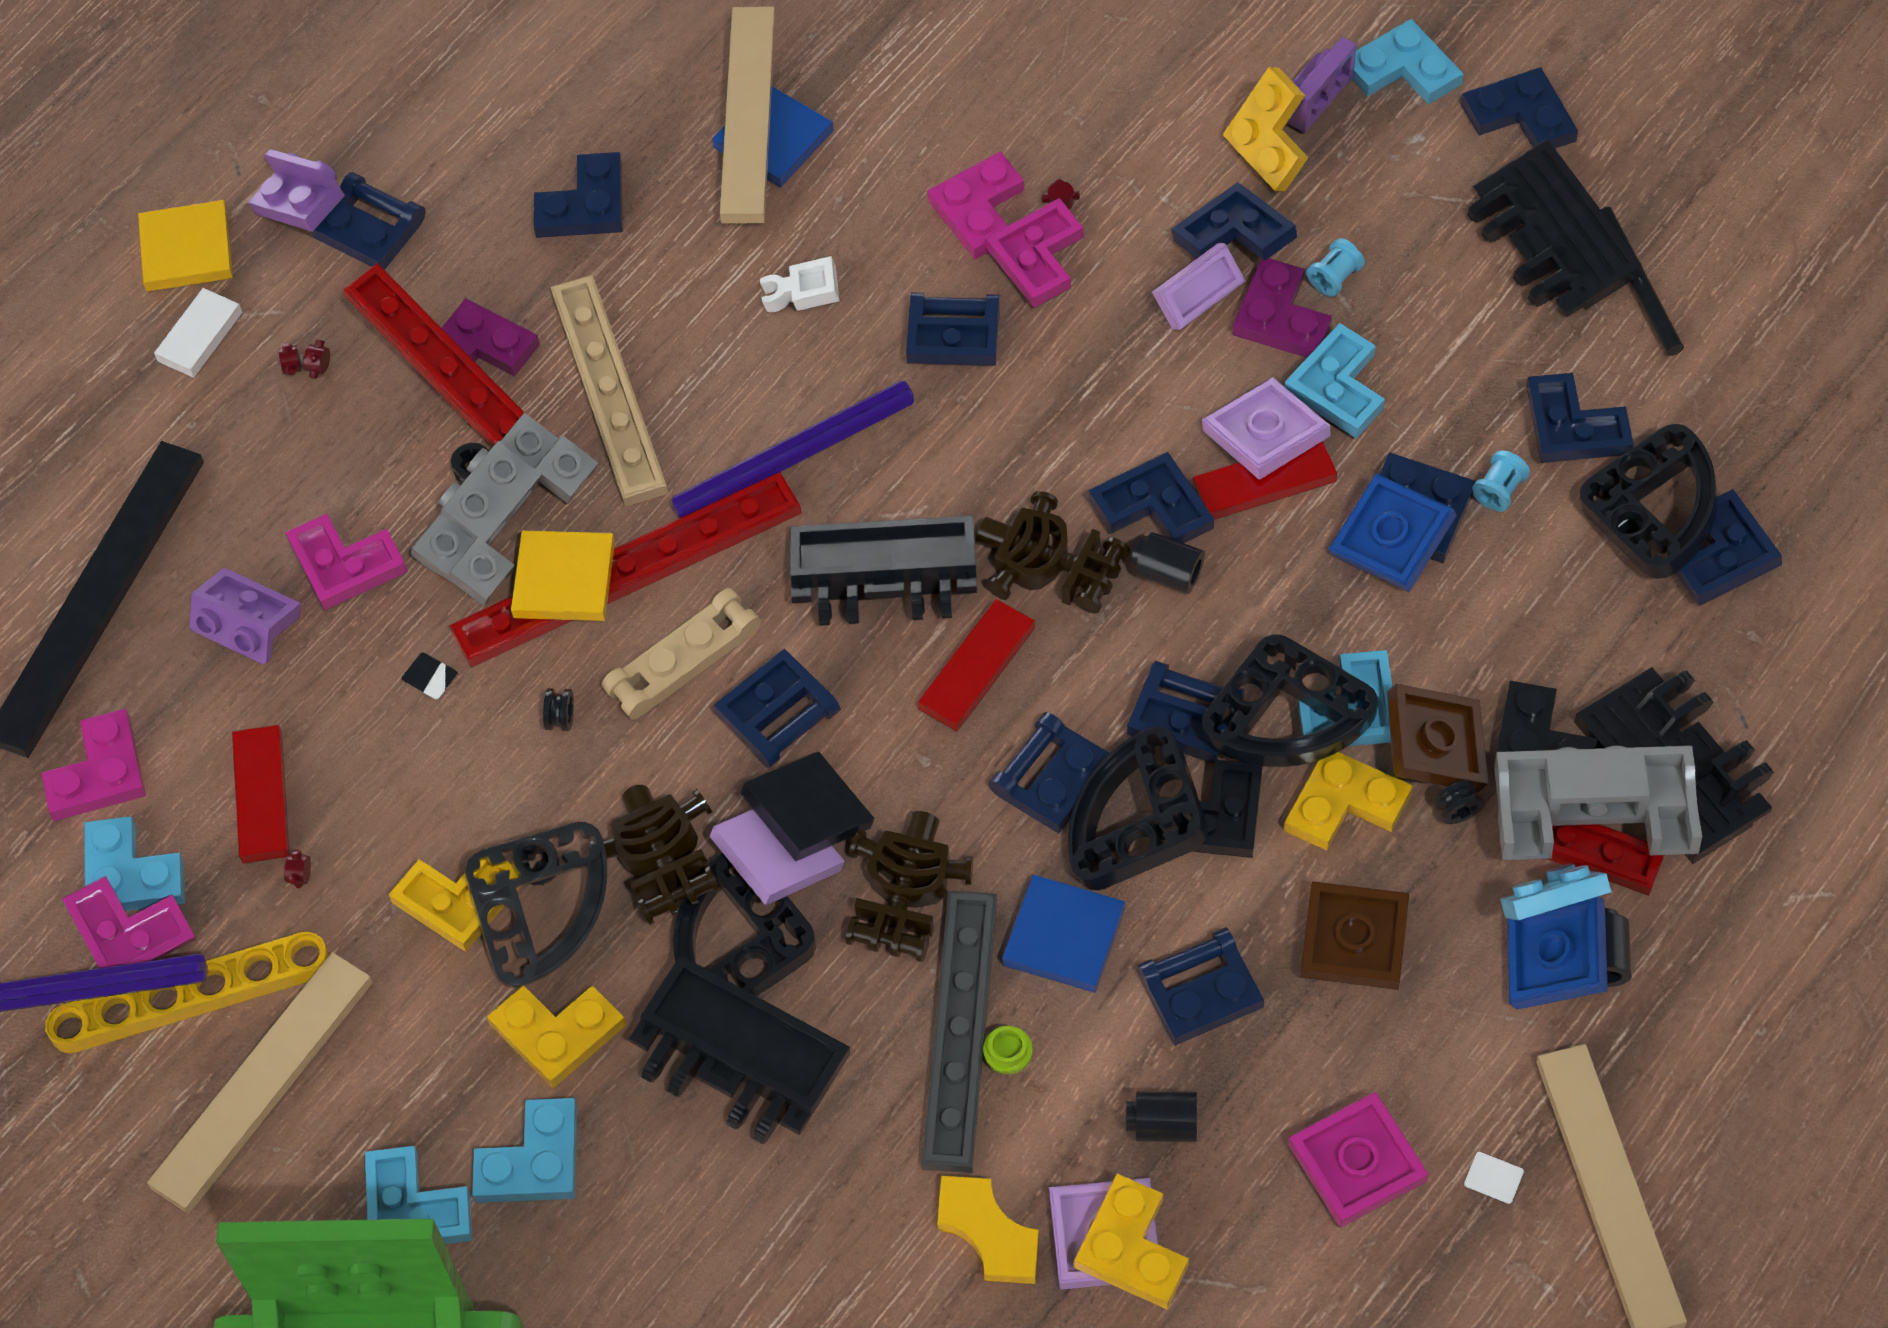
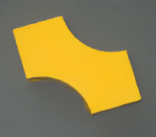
(1004, 1247)

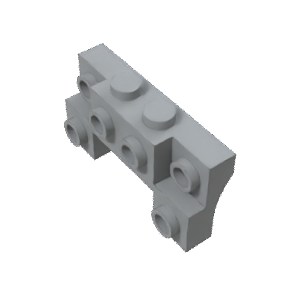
(489, 498)
(1597, 788)

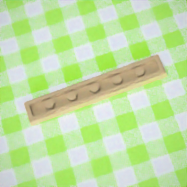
(748, 115)
(609, 391)
(259, 1083)
(1610, 1189)

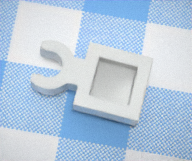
(808, 286)

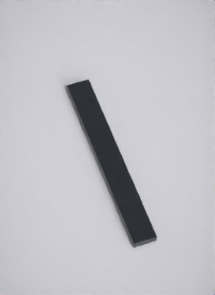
(96, 597)

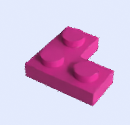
(969, 199)
(1028, 248)
(343, 571)
(105, 778)
(125, 940)

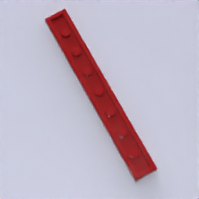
(643, 562)

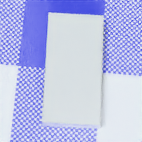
(198, 332)

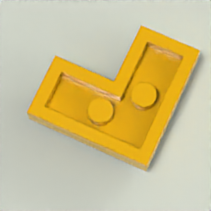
(1258, 129)
(1343, 787)
(446, 904)
(556, 1043)
(1118, 1249)

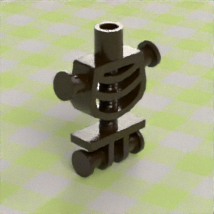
(1021, 556)
(658, 844)
(920, 879)

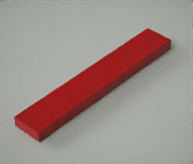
(433, 354)

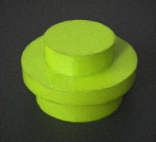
(1007, 1050)

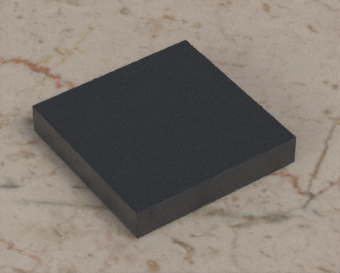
(807, 806)

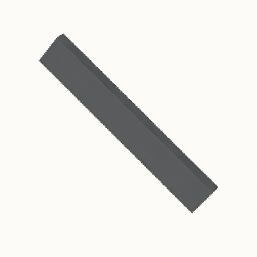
(959, 1033)

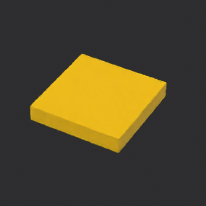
(185, 245)
(563, 575)

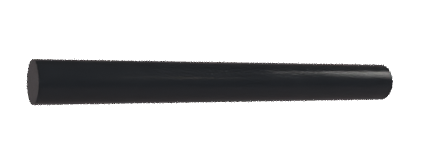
(1649, 299)

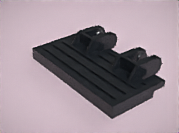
(1559, 231)
(882, 559)
(1641, 717)
(738, 1041)

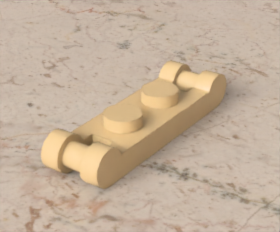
(682, 654)

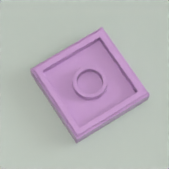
(1266, 428)
(766, 862)
(1072, 1216)

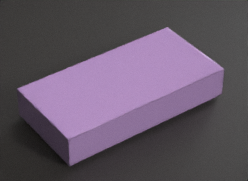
(1198, 286)

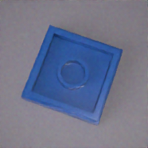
(792, 137)
(1392, 532)
(1064, 933)
(1558, 954)

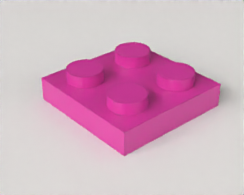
(1358, 1159)

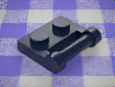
(364, 234)
(953, 338)
(768, 696)
(1176, 714)
(1060, 783)
(1207, 999)

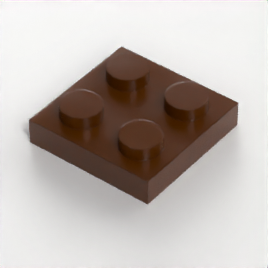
(1436, 737)
(1355, 935)

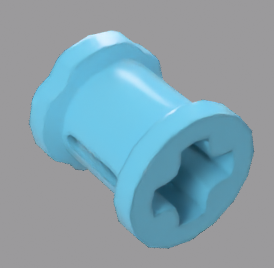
(1335, 267)
(1501, 480)

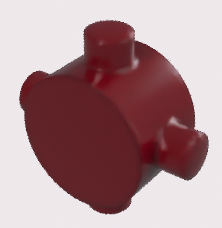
(1061, 190)
(290, 359)
(316, 359)
(297, 869)

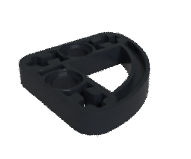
(1626, 495)
(1273, 679)
(1167, 816)
(505, 893)
(766, 946)

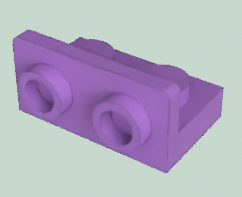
(1323, 81)
(297, 192)
(241, 614)

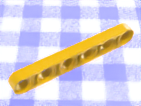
(189, 1000)

